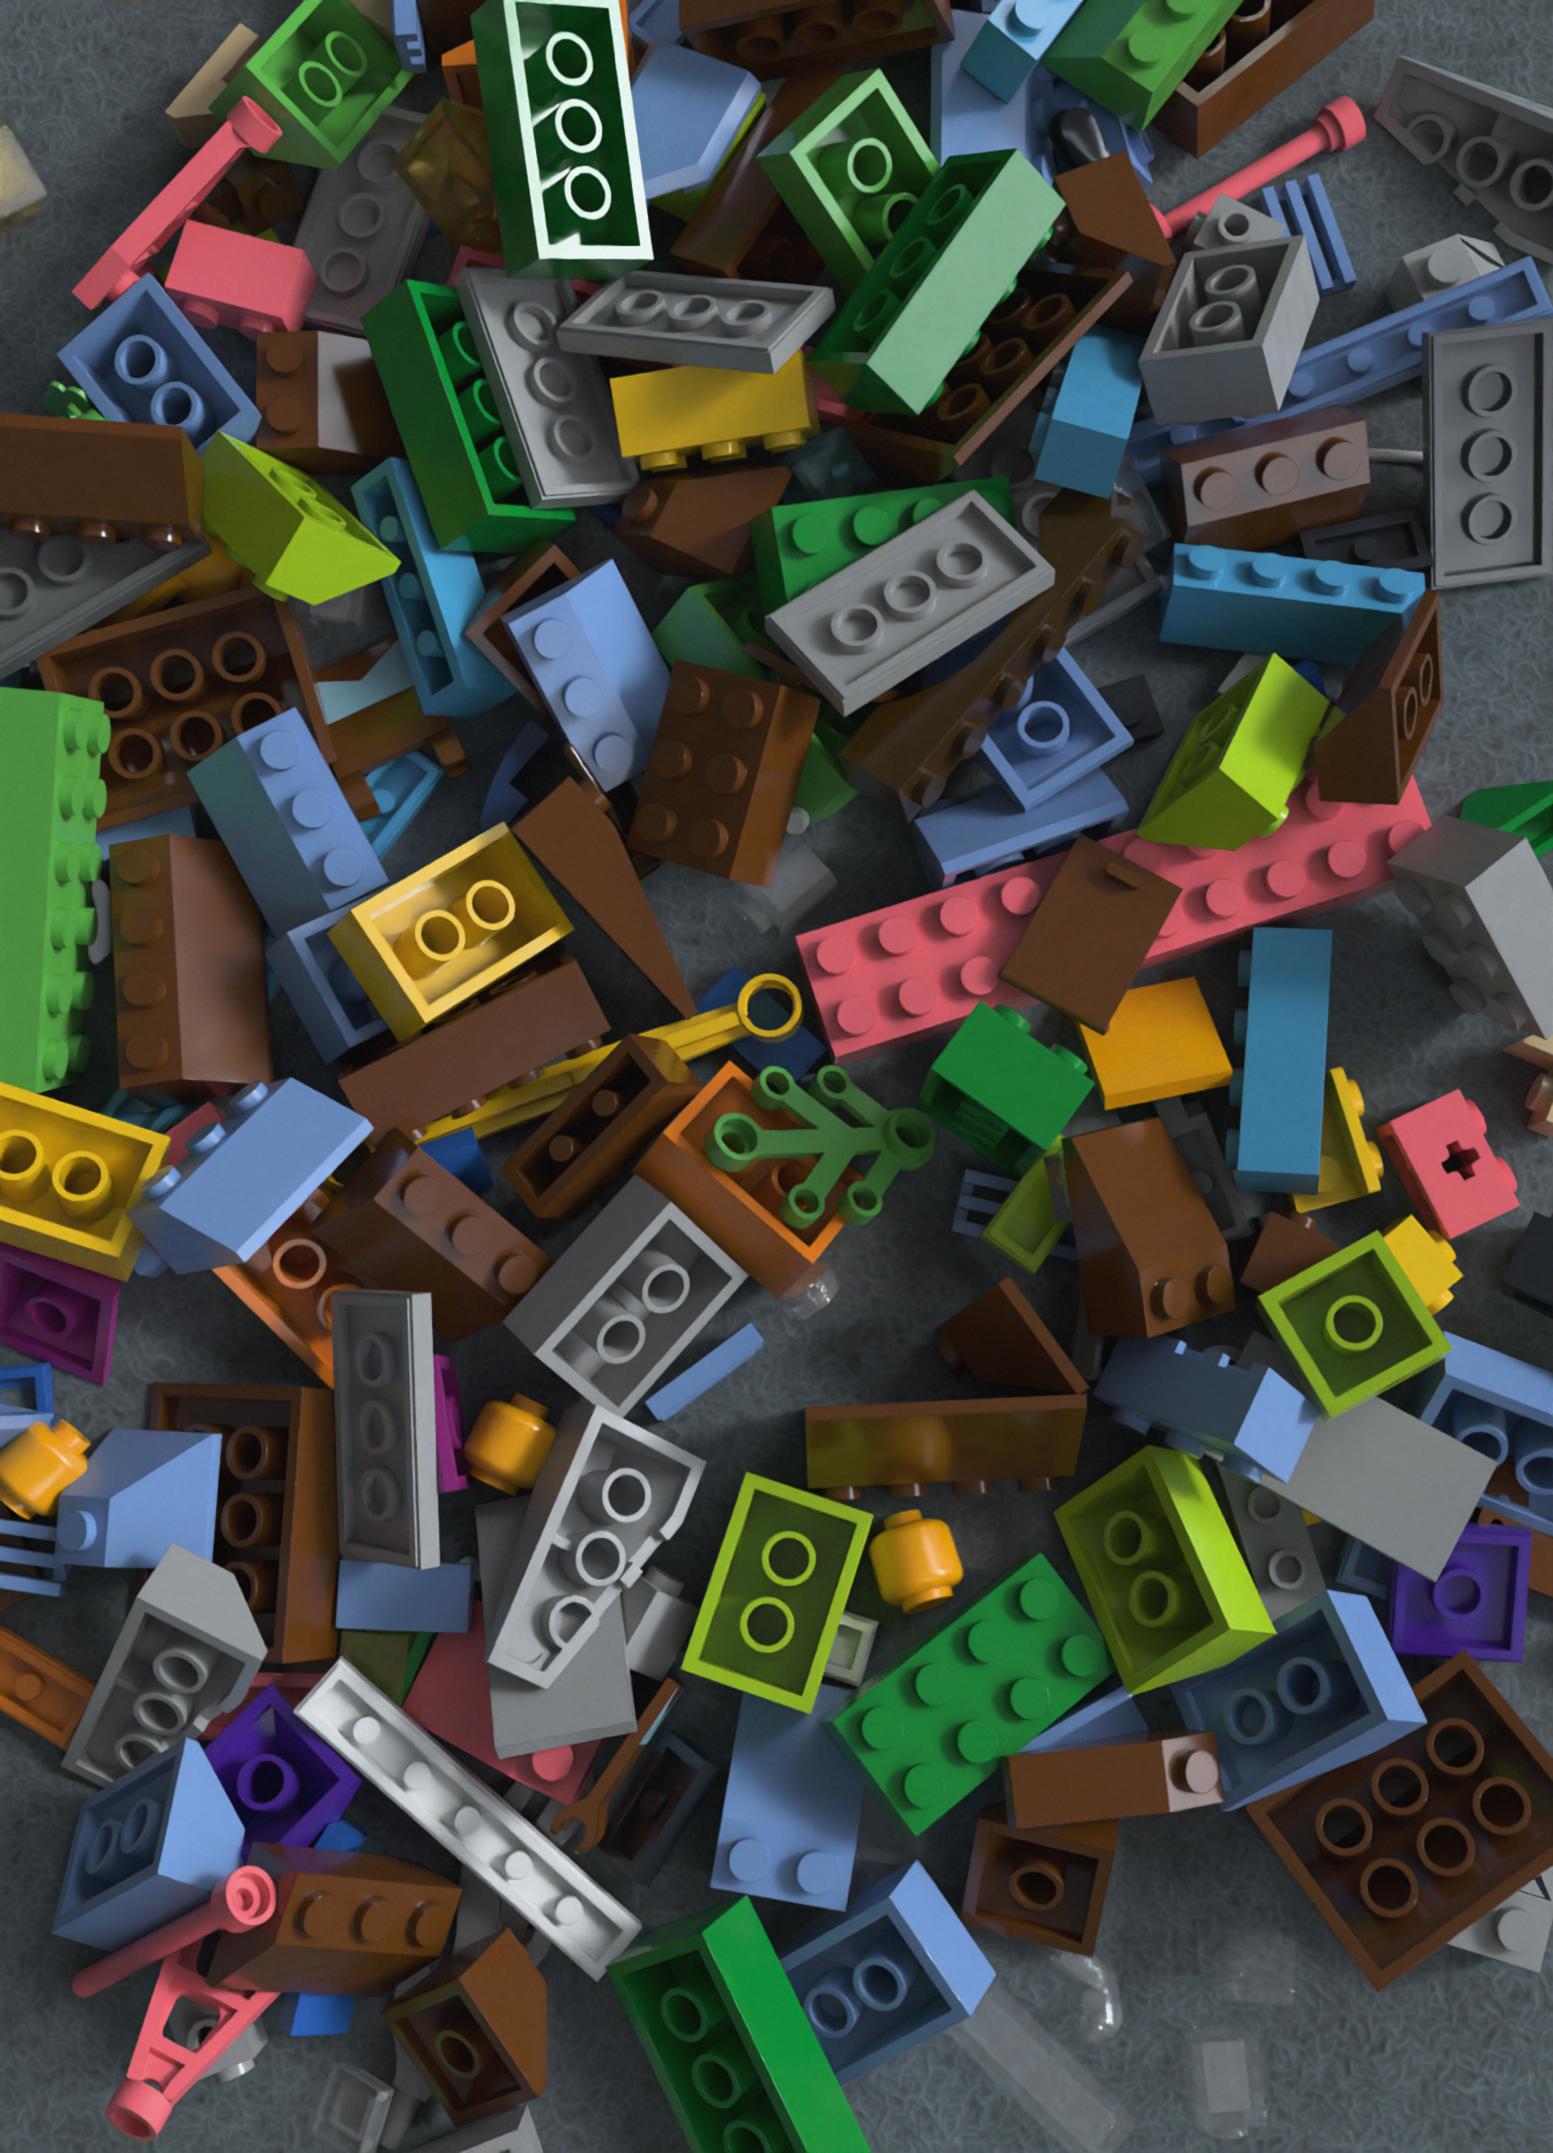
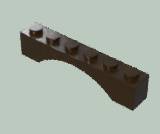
(917, 741)

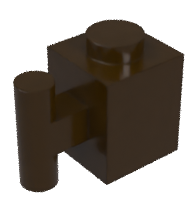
(255, 192)

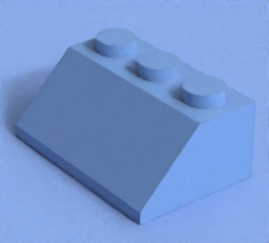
(975, 120)
(154, 368)
(594, 670)
(287, 823)
(996, 834)
(245, 1175)
(1497, 1410)
(148, 1850)

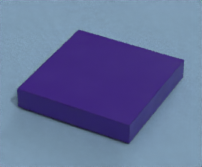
(1471, 1606)

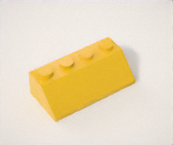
(73, 1181)

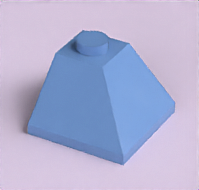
(140, 1499)

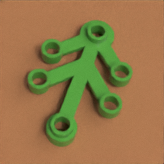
(825, 1138)

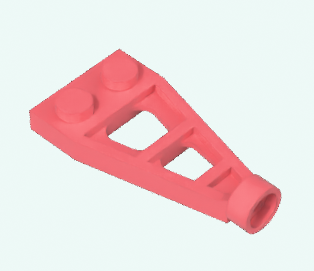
(153, 229)
(140, 2108)

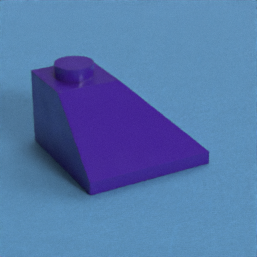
(280, 1774)

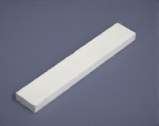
(468, 1818)

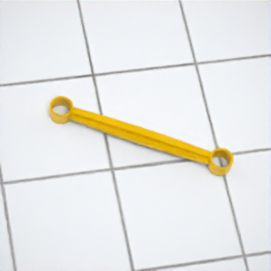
(544, 1095)

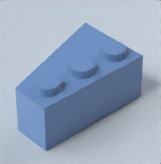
(1208, 1405)

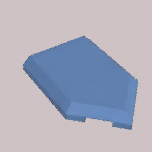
(686, 115)

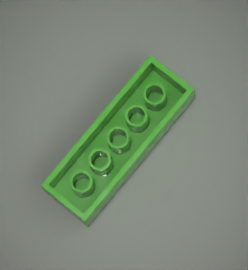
(46, 881)

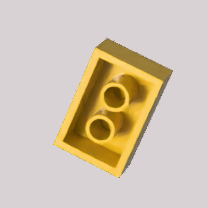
(713, 413)
(449, 931)

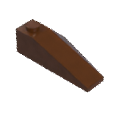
(587, 859)

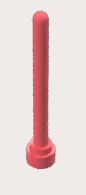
(1336, 128)
(236, 1904)

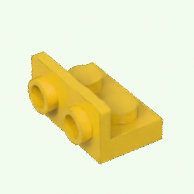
(1347, 1160)

